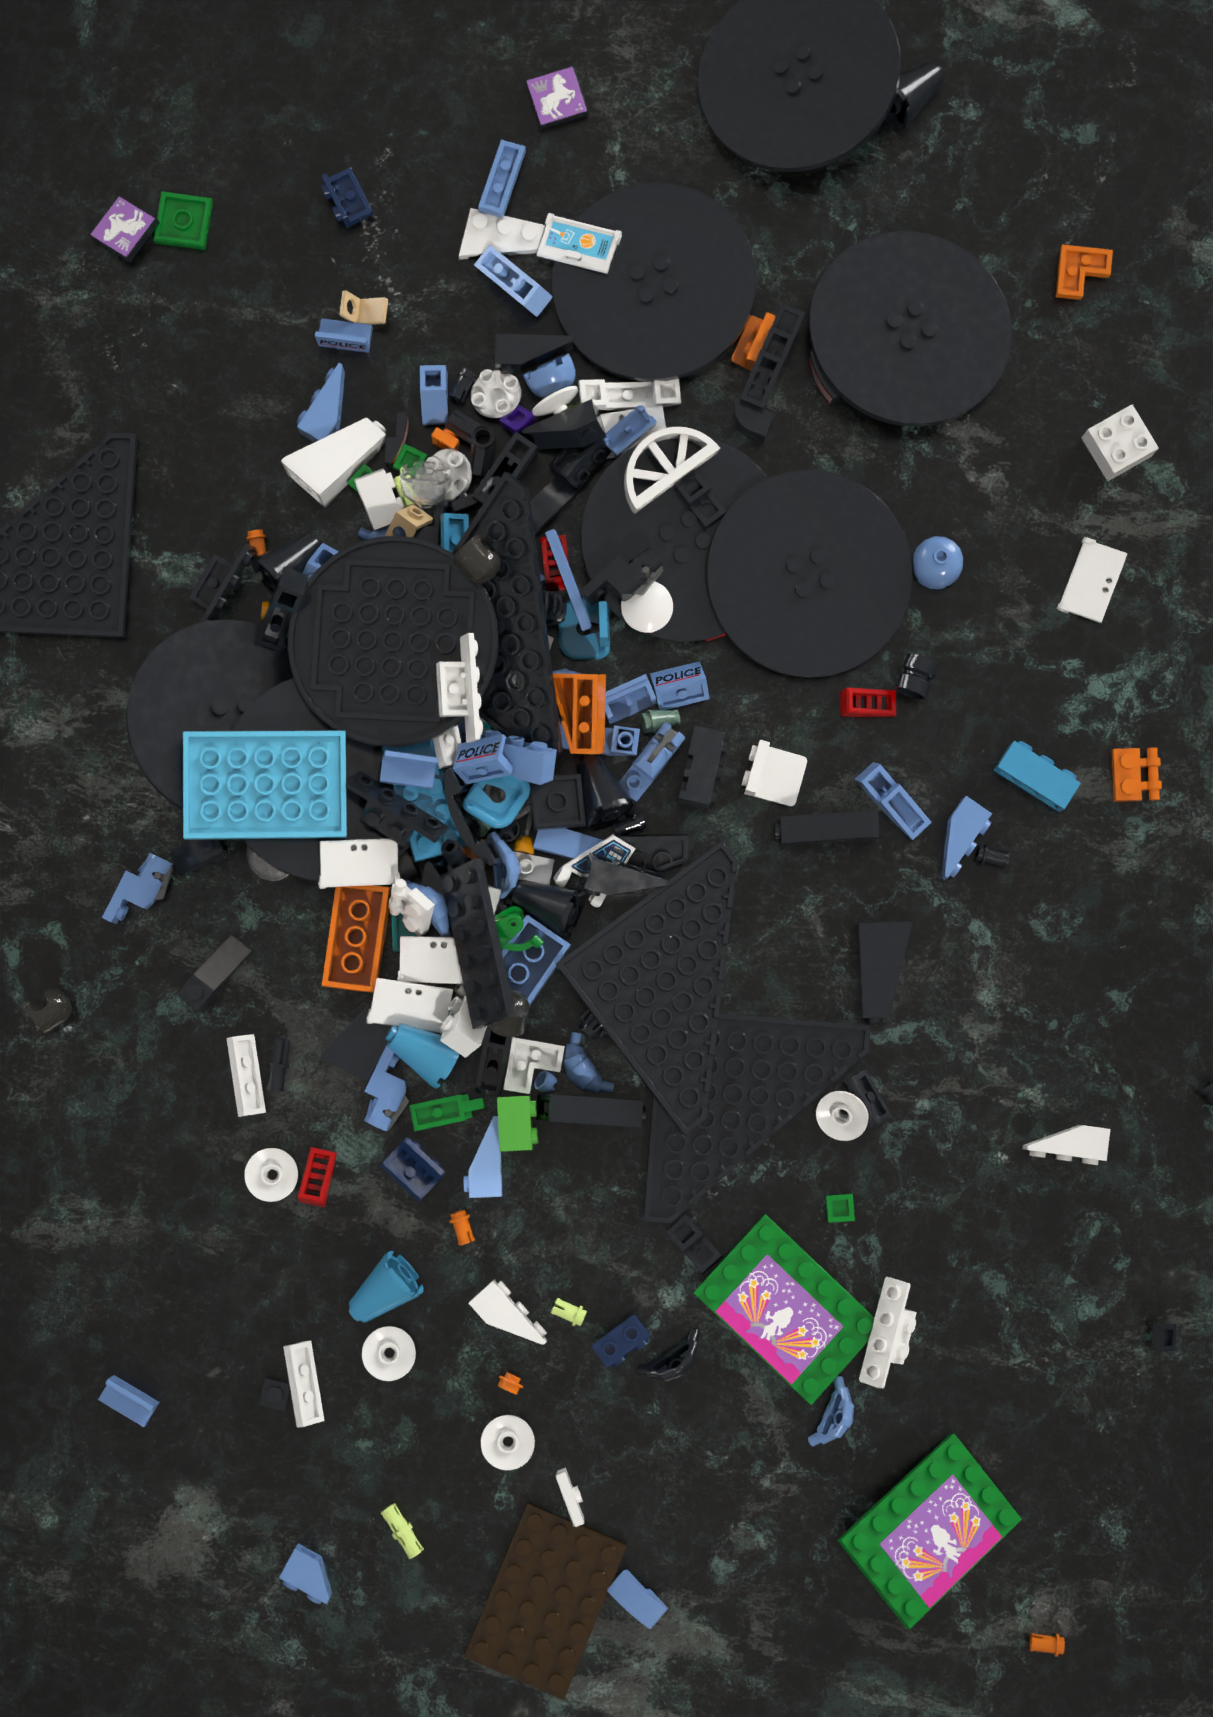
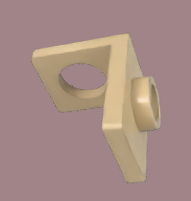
(365, 311)
(410, 520)

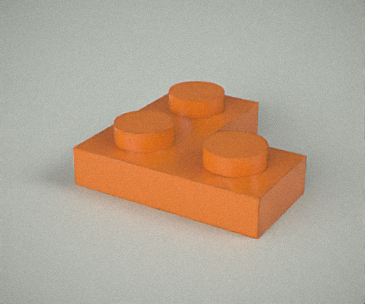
(1075, 264)

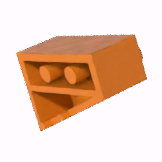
(582, 710)

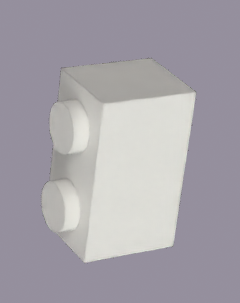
(378, 497)

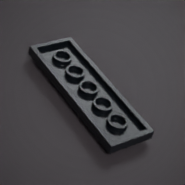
(477, 944)

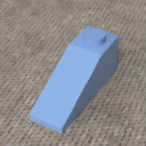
(513, 280)
(486, 1168)

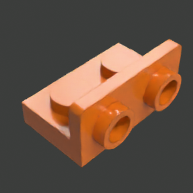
(752, 340)

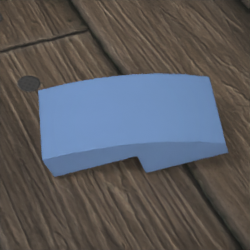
(637, 1600)

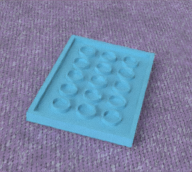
(264, 785)

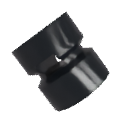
(916, 676)

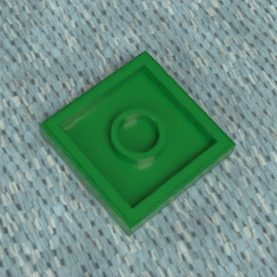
(183, 220)

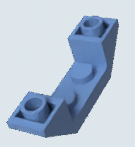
(618, 741)

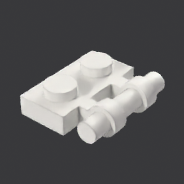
(413, 905)

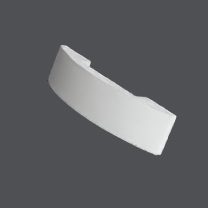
(629, 394)

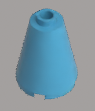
(422, 1052)
(385, 1288)

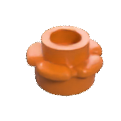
(510, 1383)

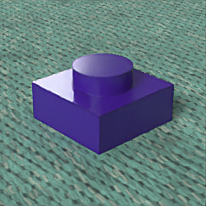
(517, 420)

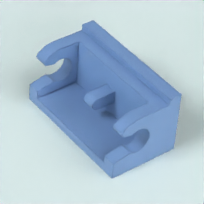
(628, 431)
(629, 699)

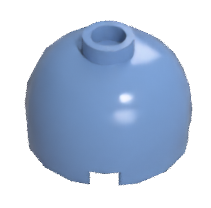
(551, 376)
(937, 562)

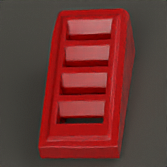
(553, 578)
(846, 702)
(319, 1201)

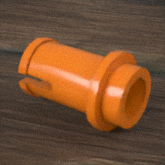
(256, 539)
(462, 1227)
(1047, 1644)

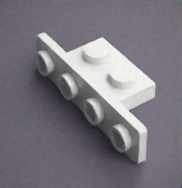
(459, 688)
(889, 1333)

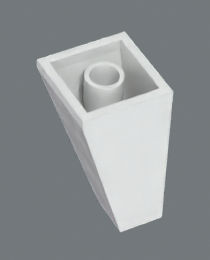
(332, 461)

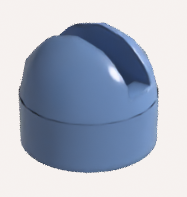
(545, 1082)

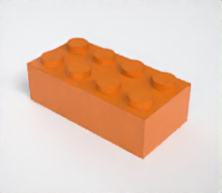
(356, 937)

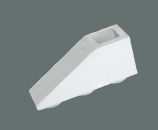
(458, 1027)
(1079, 1141)
(501, 1312)

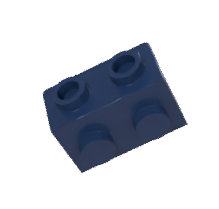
(347, 196)
(413, 1168)
(620, 1341)

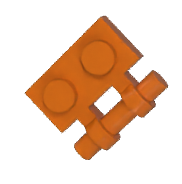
(1127, 774)

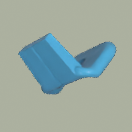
(585, 646)
(497, 814)

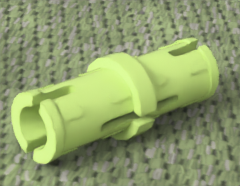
(402, 1531)

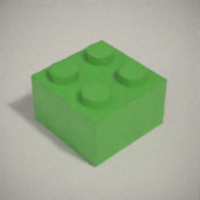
(516, 1123)

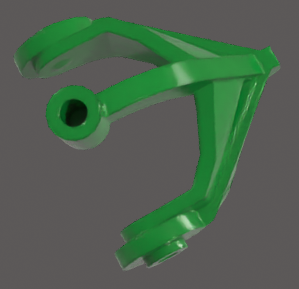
(510, 923)

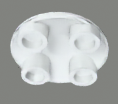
(495, 393)
(460, 470)
(648, 611)

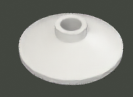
(556, 402)
(835, 1123)
(257, 1174)
(386, 1367)
(505, 1456)

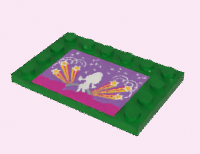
(787, 1309)
(929, 1530)

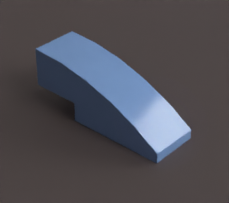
(893, 800)
(564, 842)

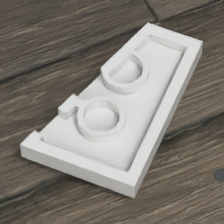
(504, 234)

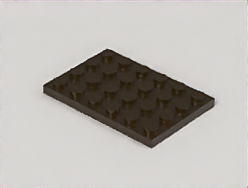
(545, 1601)

